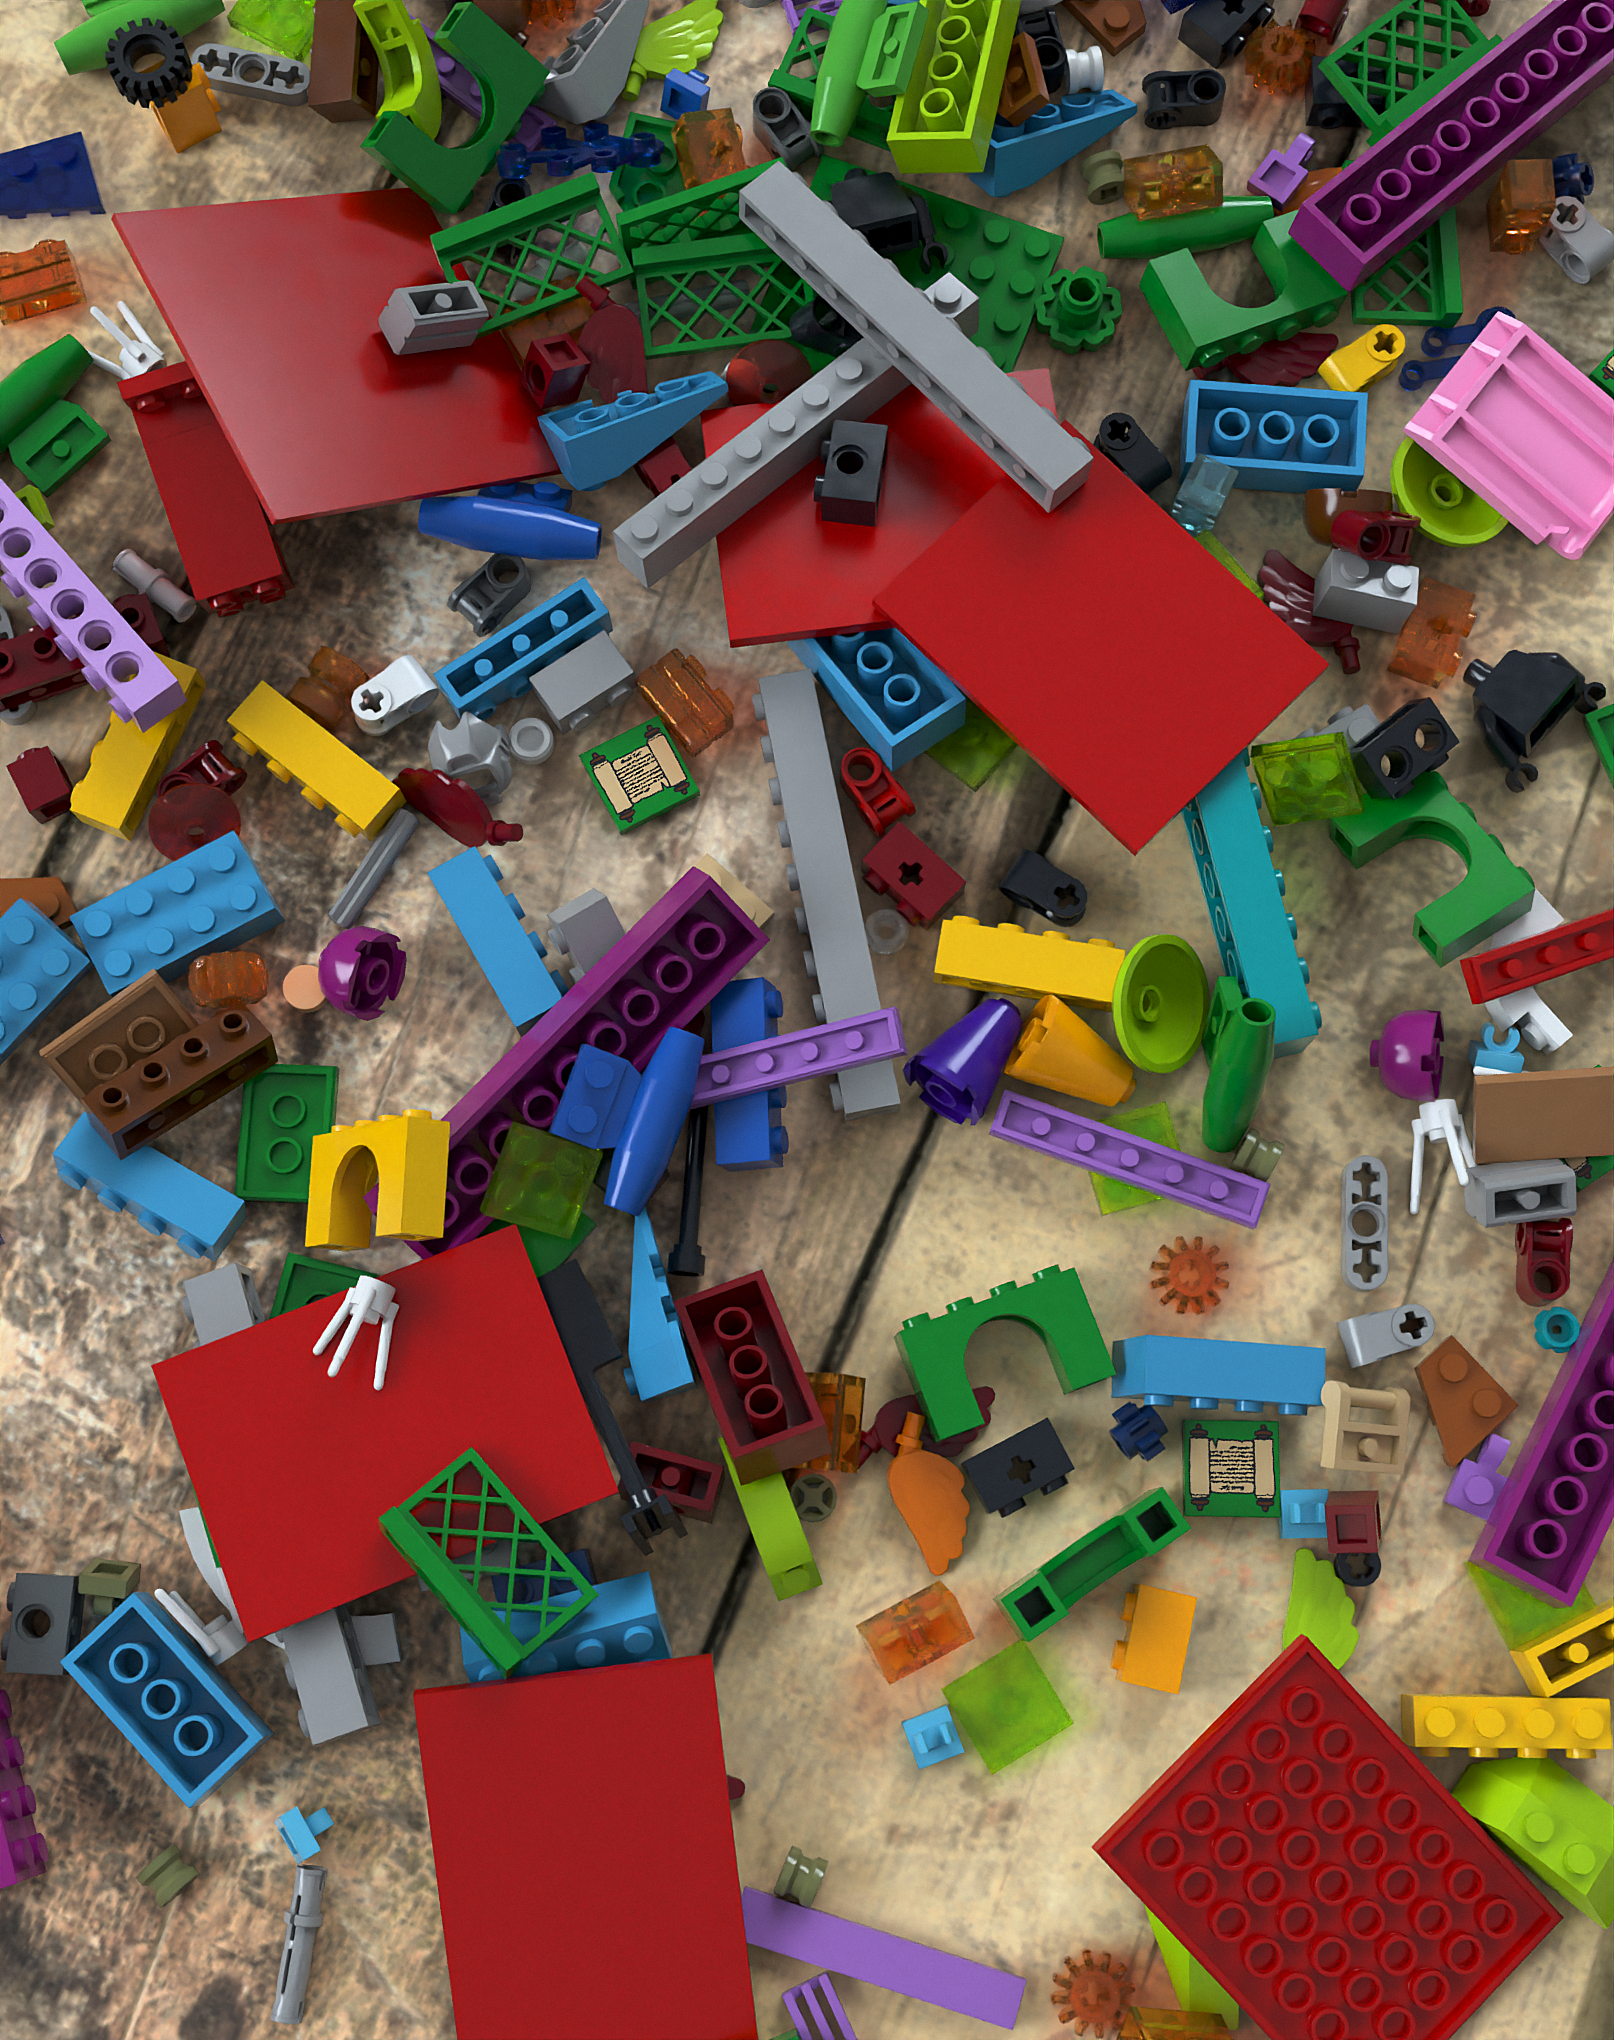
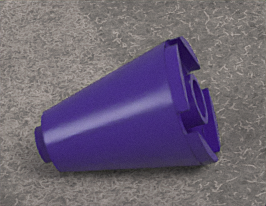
(966, 1061)

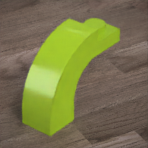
(406, 63)
(777, 1533)

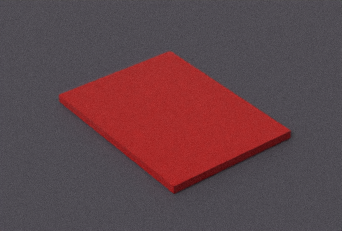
(816, 578)
(1102, 643)
(309, 1461)
(587, 1855)
(1326, 1868)

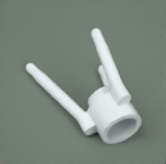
(136, 356)
(1441, 1124)
(365, 1303)
(219, 1637)

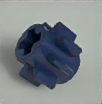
(1572, 177)
(1138, 1431)

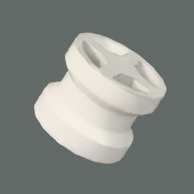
(1083, 70)

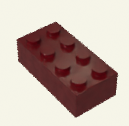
(752, 1377)

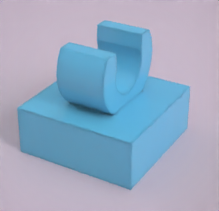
(1496, 1055)
(1303, 1513)
(932, 1736)
(300, 1832)

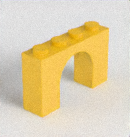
(412, 1171)

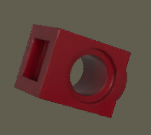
(554, 371)
(42, 783)
(1353, 1522)

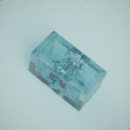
(1203, 495)

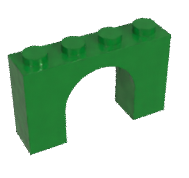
(507, 83)
(1208, 328)
(1482, 903)
(1049, 1307)
(1114, 1544)

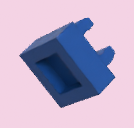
(684, 93)

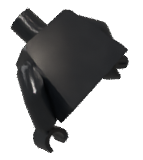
(887, 215)
(1523, 702)

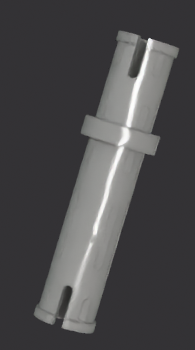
(300, 1934)

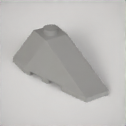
(596, 63)

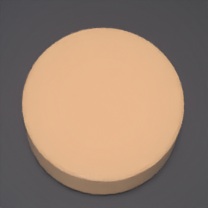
(303, 989)

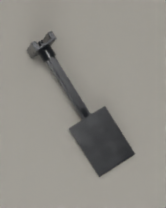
(588, 1348)

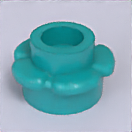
(1565, 1321)

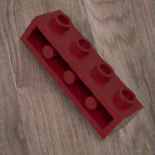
(37, 668)

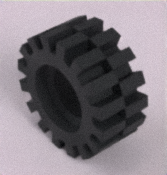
(141, 42)

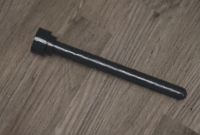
(687, 1256)

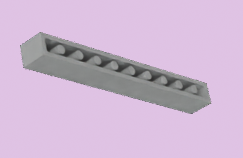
(915, 336)
(771, 449)
(823, 877)
(323, 1650)

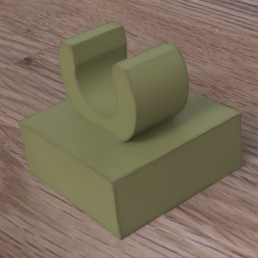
(109, 1583)

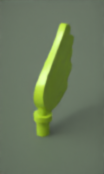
(674, 42)
(1320, 1609)

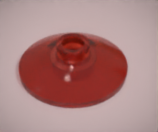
(766, 363)
(189, 808)

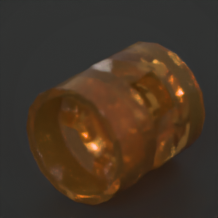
(319, 700)

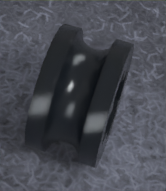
(1343, 1569)

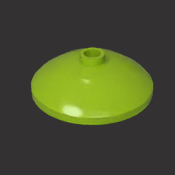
(1455, 521)
(1160, 1003)

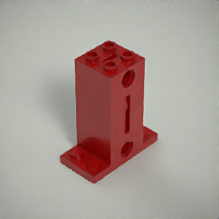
(208, 499)

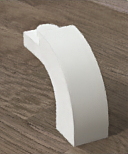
(1525, 1007)

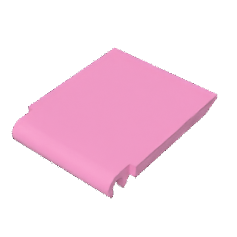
(1525, 436)

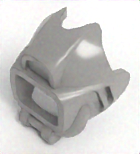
(472, 748)

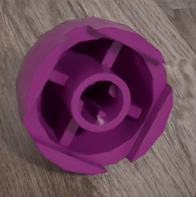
(361, 971)
(1411, 1055)

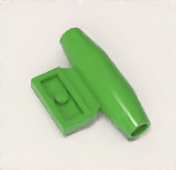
(86, 45)
(866, 52)

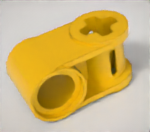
(1365, 360)

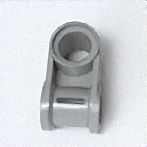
(1579, 243)
(1379, 1335)

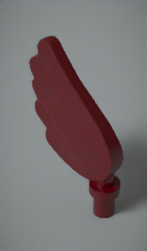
(612, 344)
(1279, 361)
(1291, 599)
(454, 808)
(891, 1421)

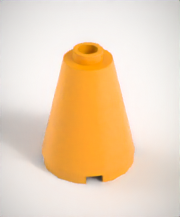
(1069, 1056)

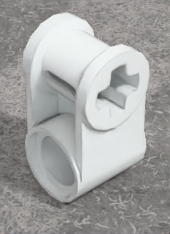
(397, 691)

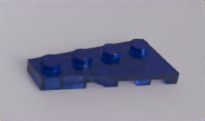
(49, 179)

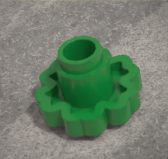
(1078, 310)

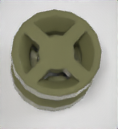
(1103, 177)
(1257, 1156)
(809, 1492)
(167, 1875)
(800, 1876)

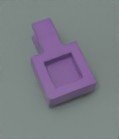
(1281, 174)
(1476, 1483)

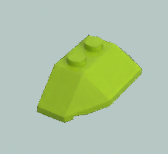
(1547, 1826)

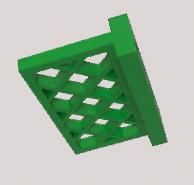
(1356, 90)
(871, 122)
(526, 219)
(686, 226)
(710, 258)
(1440, 274)
(453, 1588)

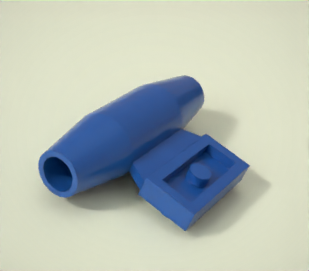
(513, 521)
(635, 1113)

